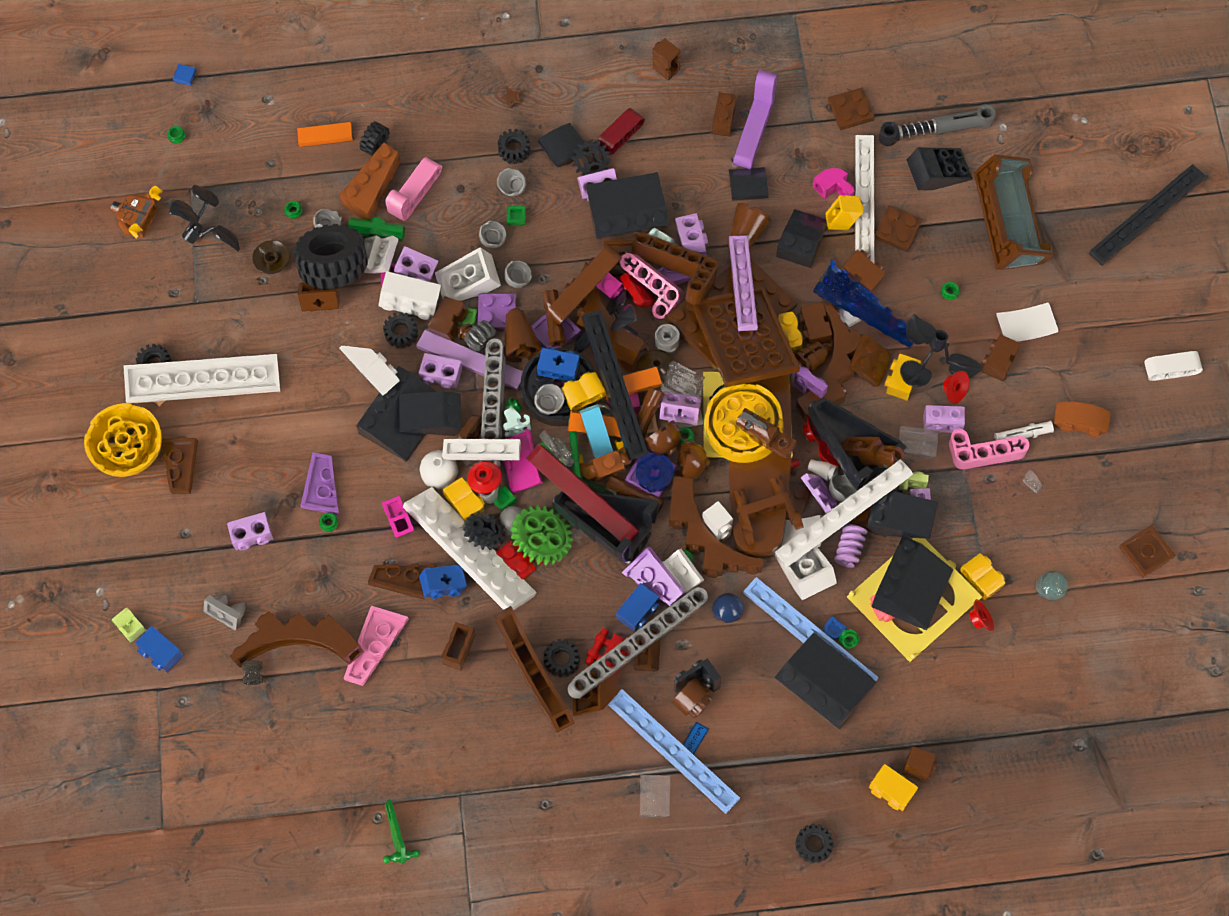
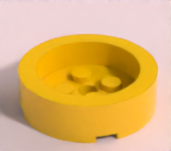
(721, 419)

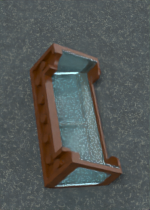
(1010, 212)

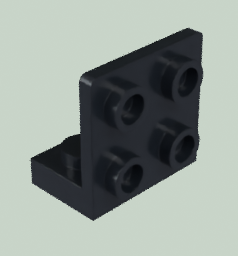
(704, 669)

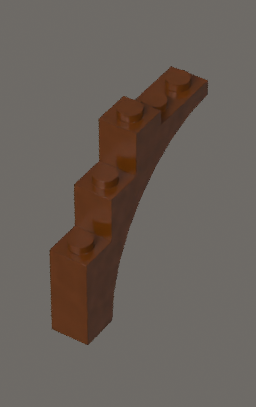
(624, 343)
(838, 372)
(699, 539)
(297, 631)
(532, 670)

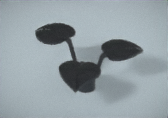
(194, 228)
(623, 318)
(920, 331)

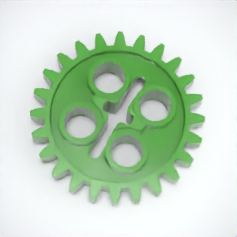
(541, 535)

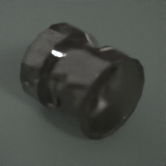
(252, 672)

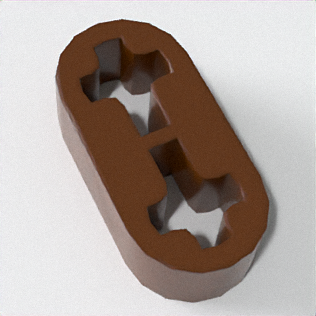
(472, 428)

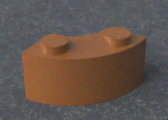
(1082, 418)

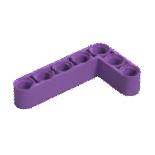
(757, 119)

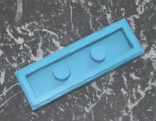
(596, 431)

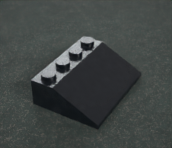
(627, 205)
(381, 419)
(912, 584)
(825, 680)

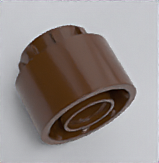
(692, 699)

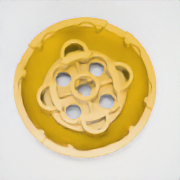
(115, 423)

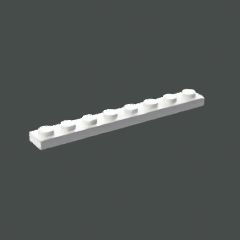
(865, 189)
(843, 513)

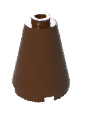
(749, 222)
(520, 337)

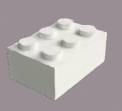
(409, 295)

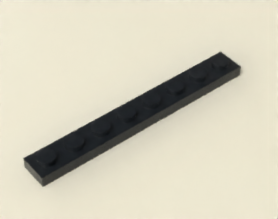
(1147, 215)
(614, 385)

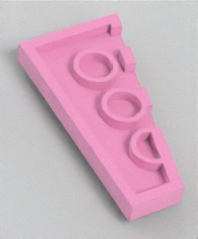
(375, 639)

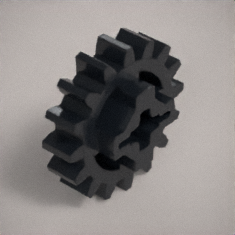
(594, 151)
(484, 531)

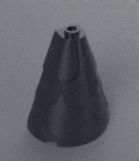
(834, 425)
(638, 511)

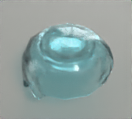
(1051, 585)

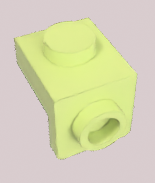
(917, 480)
(128, 625)

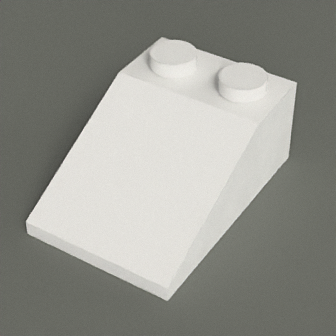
(468, 276)
(372, 367)
(809, 573)

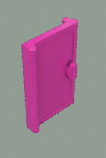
(523, 473)

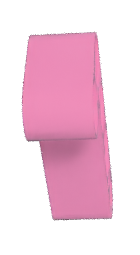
(403, 203)
(650, 282)
(988, 448)

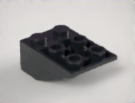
(938, 167)

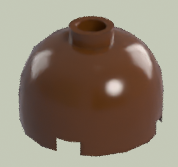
(664, 439)
(692, 460)

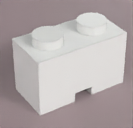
(718, 521)

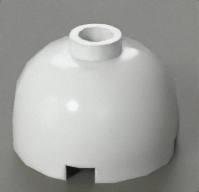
(437, 471)

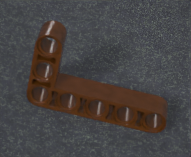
(679, 259)
(584, 284)

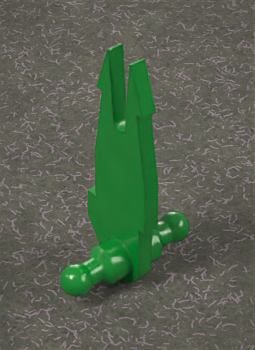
(401, 855)

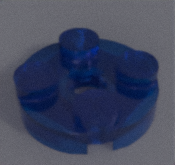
(656, 462)

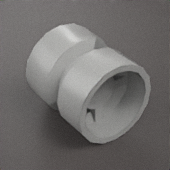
(667, 338)

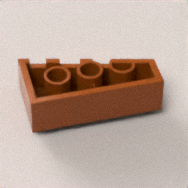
(371, 183)

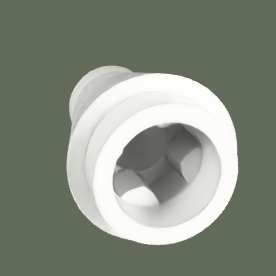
(822, 469)

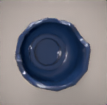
(728, 608)

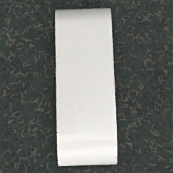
(1173, 365)

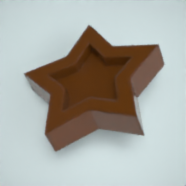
(511, 97)

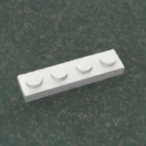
(481, 449)

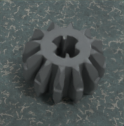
(480, 335)

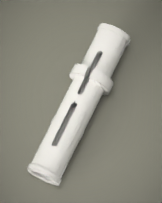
(1032, 430)

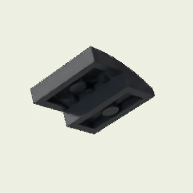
(560, 144)
(748, 183)

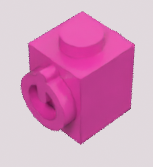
(610, 286)

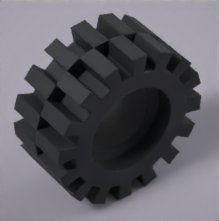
(374, 137)
(510, 137)
(404, 339)
(154, 351)
(561, 646)
(805, 852)

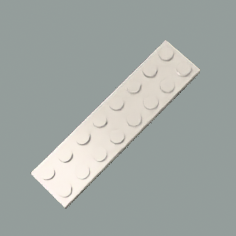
(201, 378)
(482, 565)

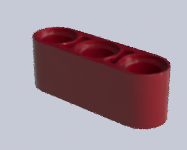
(621, 130)

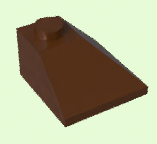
(596, 698)

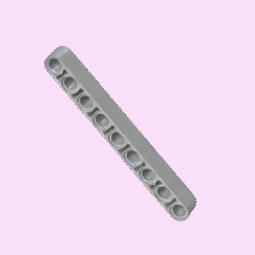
(490, 394)
(632, 648)

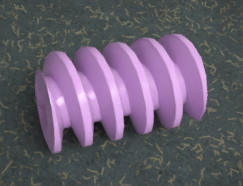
(849, 544)

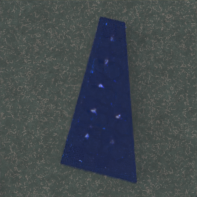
(859, 302)

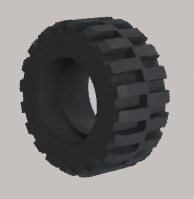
(330, 256)

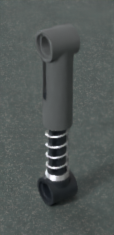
(939, 124)

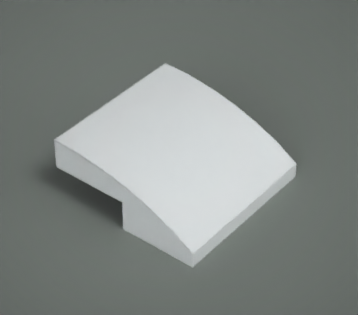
(379, 253)
(683, 570)

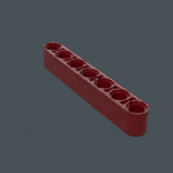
(582, 493)

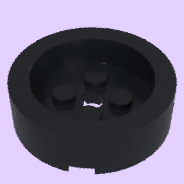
(532, 382)

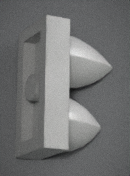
(218, 609)

